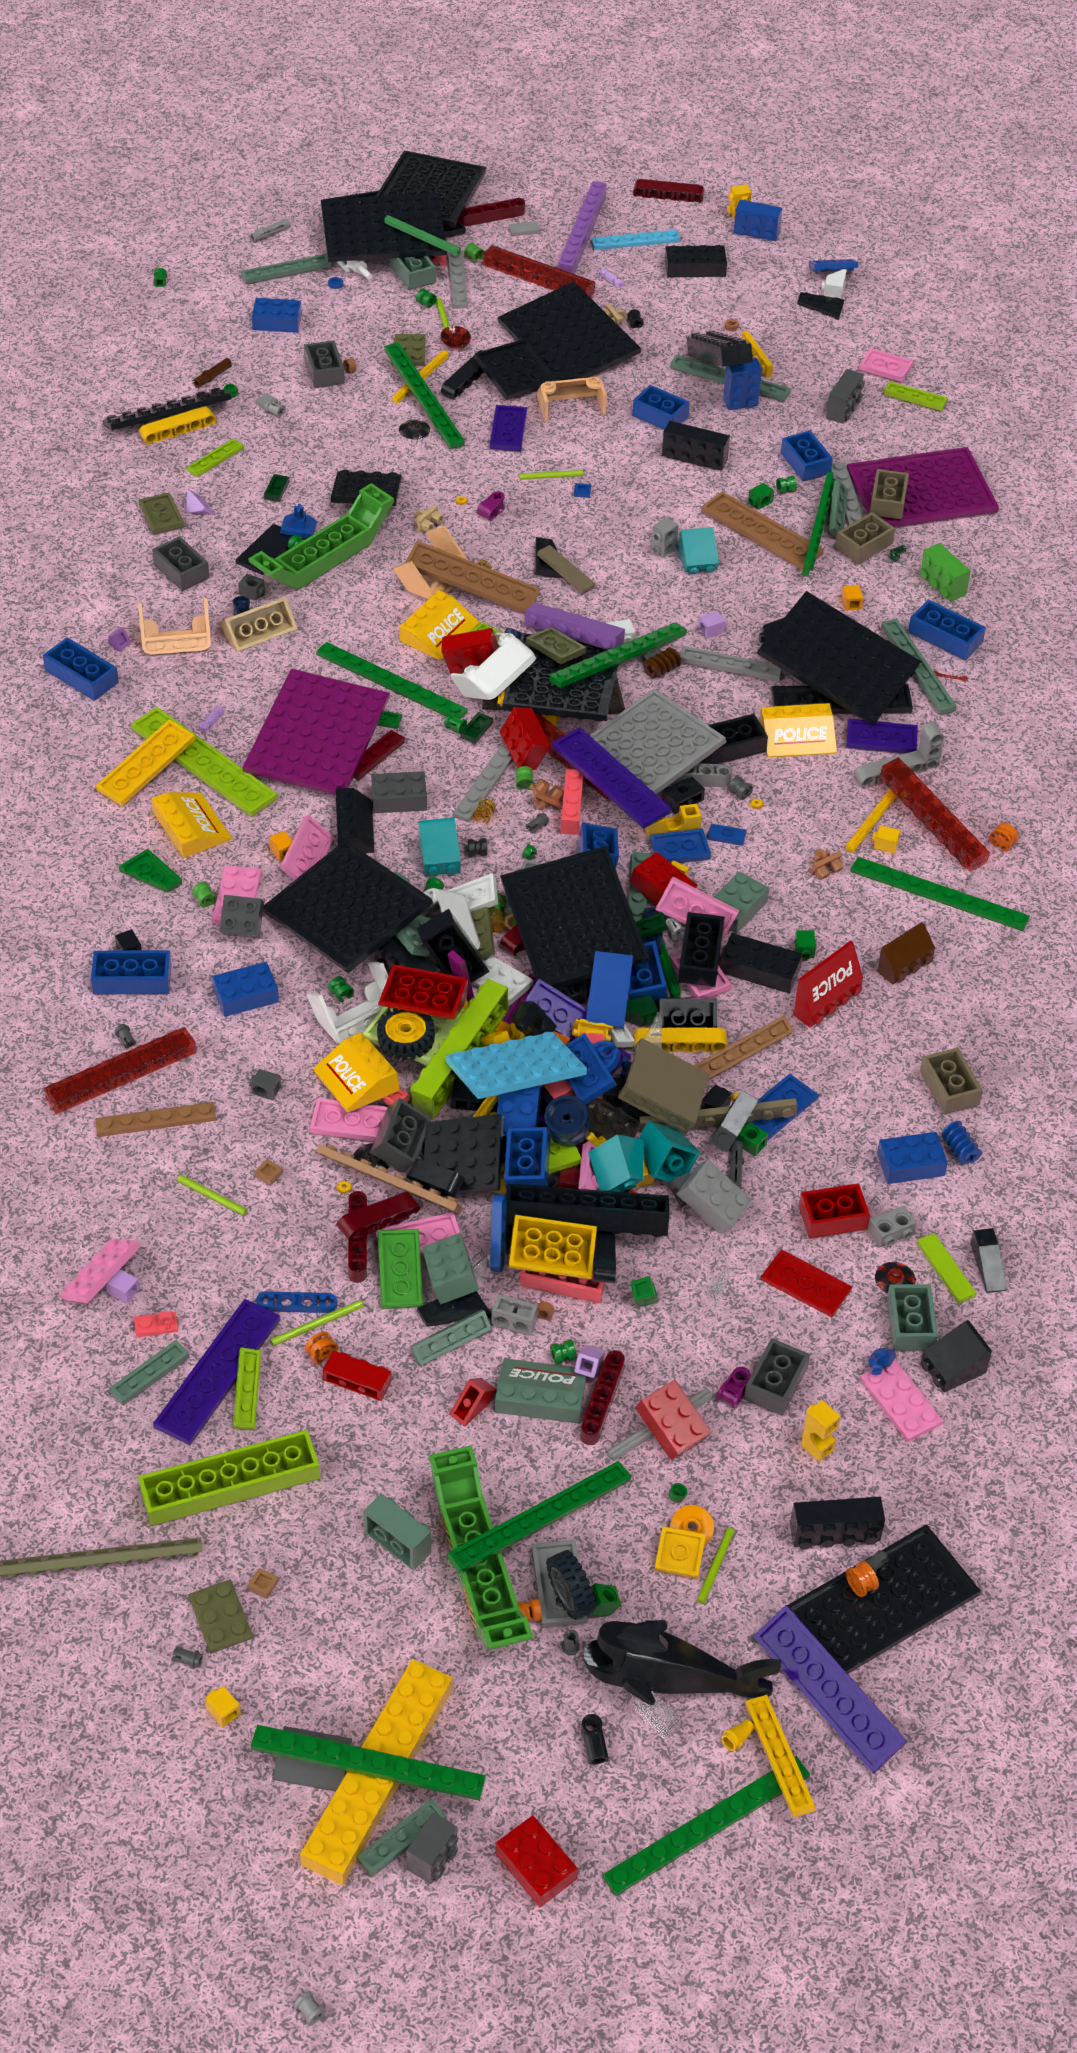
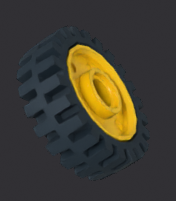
(405, 1034)

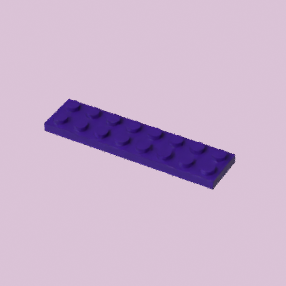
(611, 778)
(215, 1372)
(830, 1689)

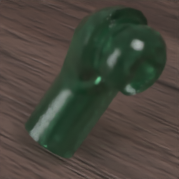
(894, 553)

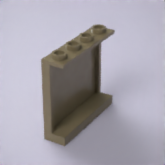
(664, 1086)

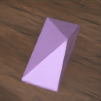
(197, 505)

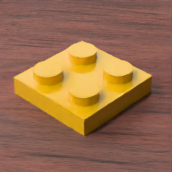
(680, 1552)

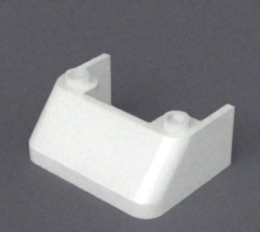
(497, 670)
(460, 909)
(356, 1019)

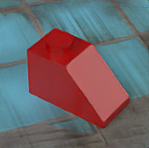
(472, 1400)

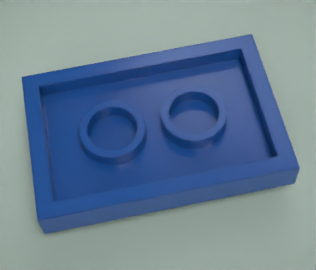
(833, 265)
(681, 845)

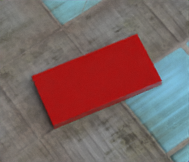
(806, 1283)

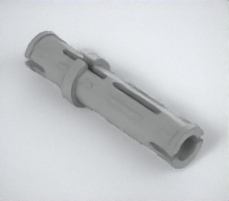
(255, 236)

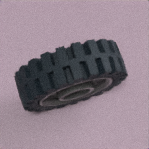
(571, 1584)

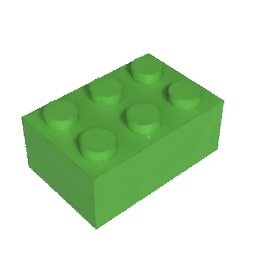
(945, 572)

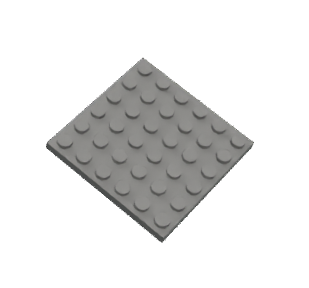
(658, 740)

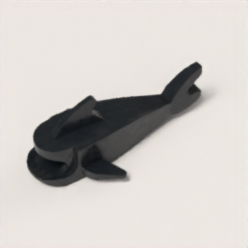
(649, 1660)

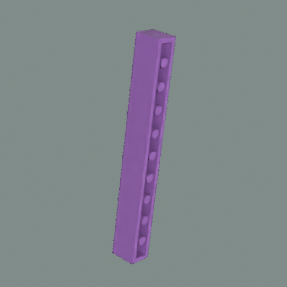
(583, 227)

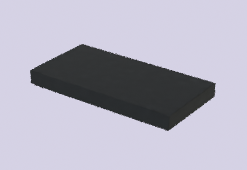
(270, 543)

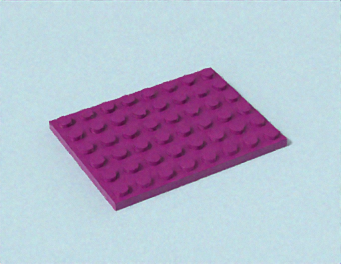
(938, 486)
(316, 732)

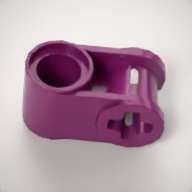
(492, 505)
(734, 1390)

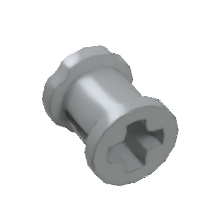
(275, 408)
(309, 2008)

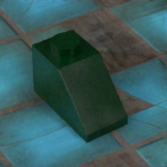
(641, 1011)

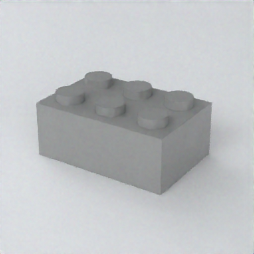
(714, 1196)

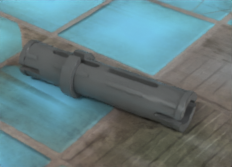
(736, 1151)

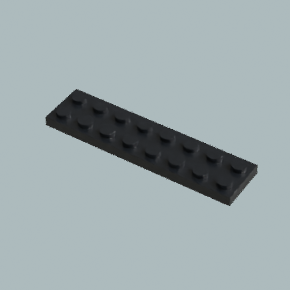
(170, 408)
(806, 695)

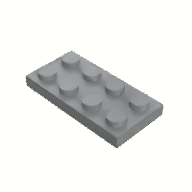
(551, 1608)

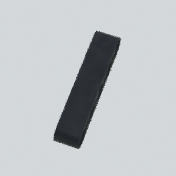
(462, 379)
(605, 1257)

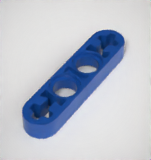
(498, 1233)
(297, 1299)

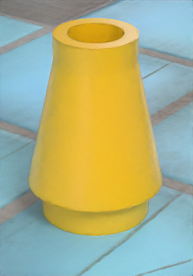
(737, 1735)

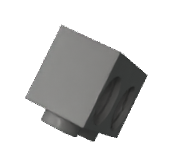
(664, 537)
(892, 1226)
(514, 1314)

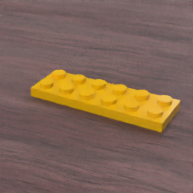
(145, 762)

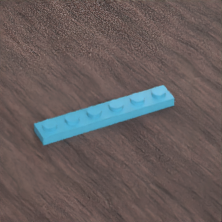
(632, 240)

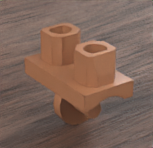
(543, 797)
(823, 860)

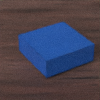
(582, 490)

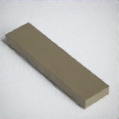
(566, 569)

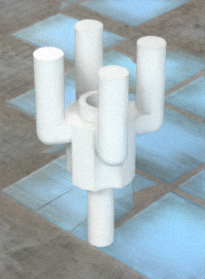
(357, 266)

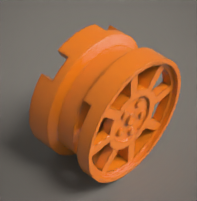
(1005, 836)
(321, 1347)
(862, 1579)

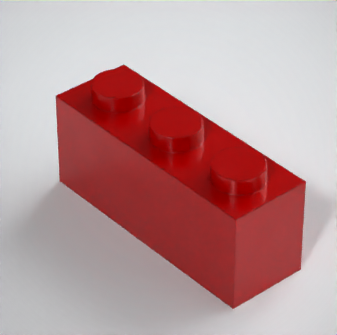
(357, 1375)

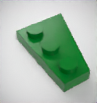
(151, 870)

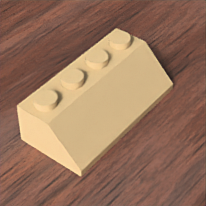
(259, 624)

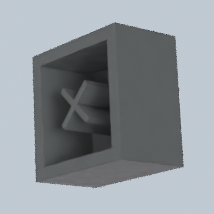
(241, 916)
(432, 1848)

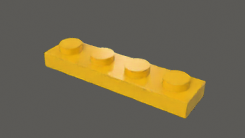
(757, 352)

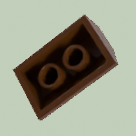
(906, 954)

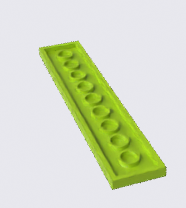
(213, 767)

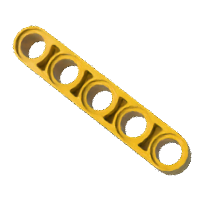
(177, 424)
(689, 1039)

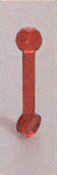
(963, 678)

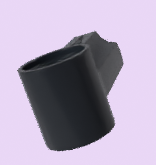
(594, 1740)

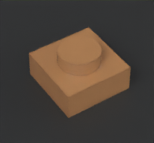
(268, 1172)
(263, 1583)

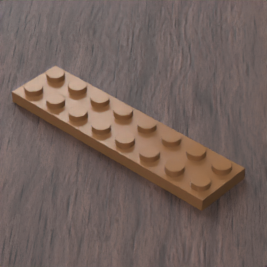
(759, 528)
(473, 577)

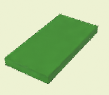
(400, 1268)

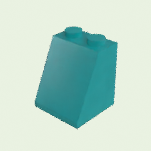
(698, 550)
(439, 847)
(667, 1151)
(618, 1163)

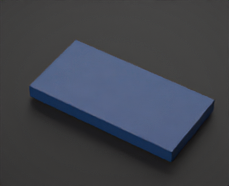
(609, 989)
(787, 1088)

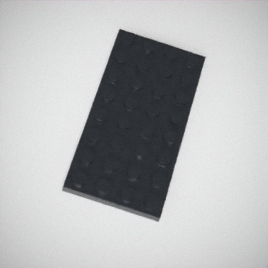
(913, 1592)

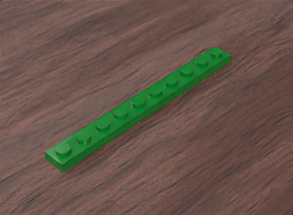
(424, 395)
(819, 524)
(617, 655)
(390, 681)
(940, 894)
(538, 1517)
(368, 1762)
(695, 1832)

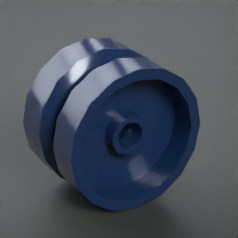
(567, 1120)

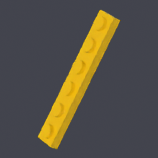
(780, 1756)

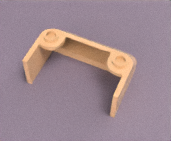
(571, 389)
(427, 586)
(175, 641)

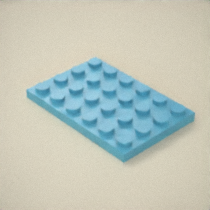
(515, 1065)

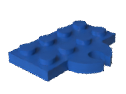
(598, 1067)

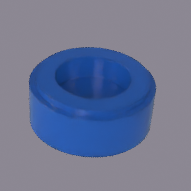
(335, 283)

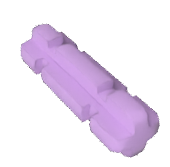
(610, 277)
(211, 719)

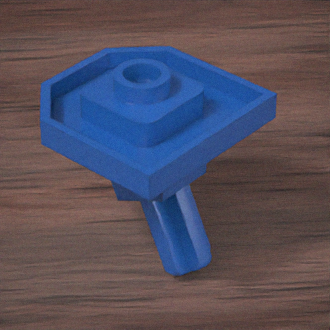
(298, 523)

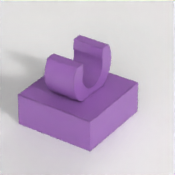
(119, 639)

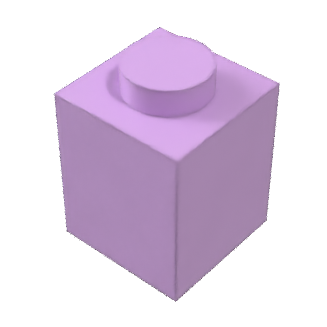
(711, 624)
(122, 1286)
(589, 1361)

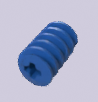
(961, 1143)

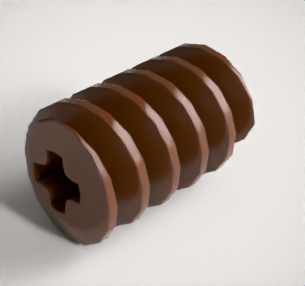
(662, 662)

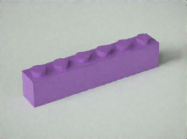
(575, 626)

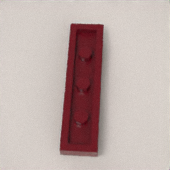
(378, 752)

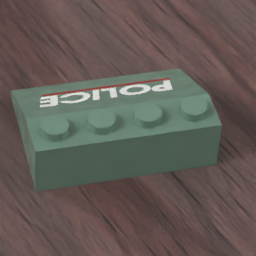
(540, 1391)

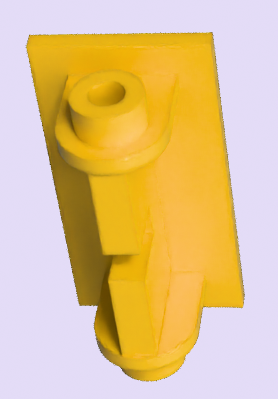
(584, 1026)

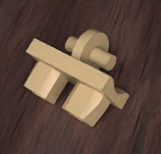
(617, 315)
(425, 518)

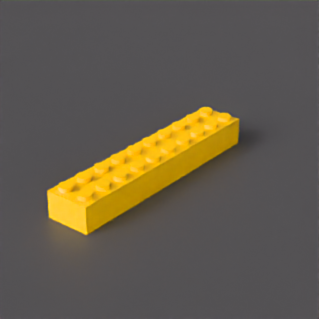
(362, 1798)

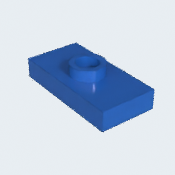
(727, 834)

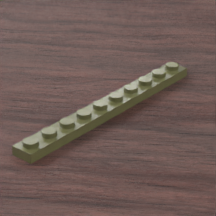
(100, 1557)

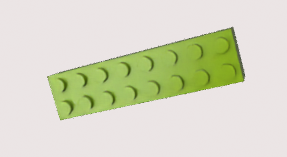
(478, 1021)
(229, 1477)

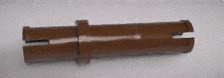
(208, 375)

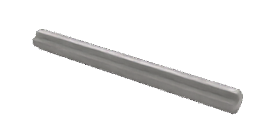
(644, 1434)

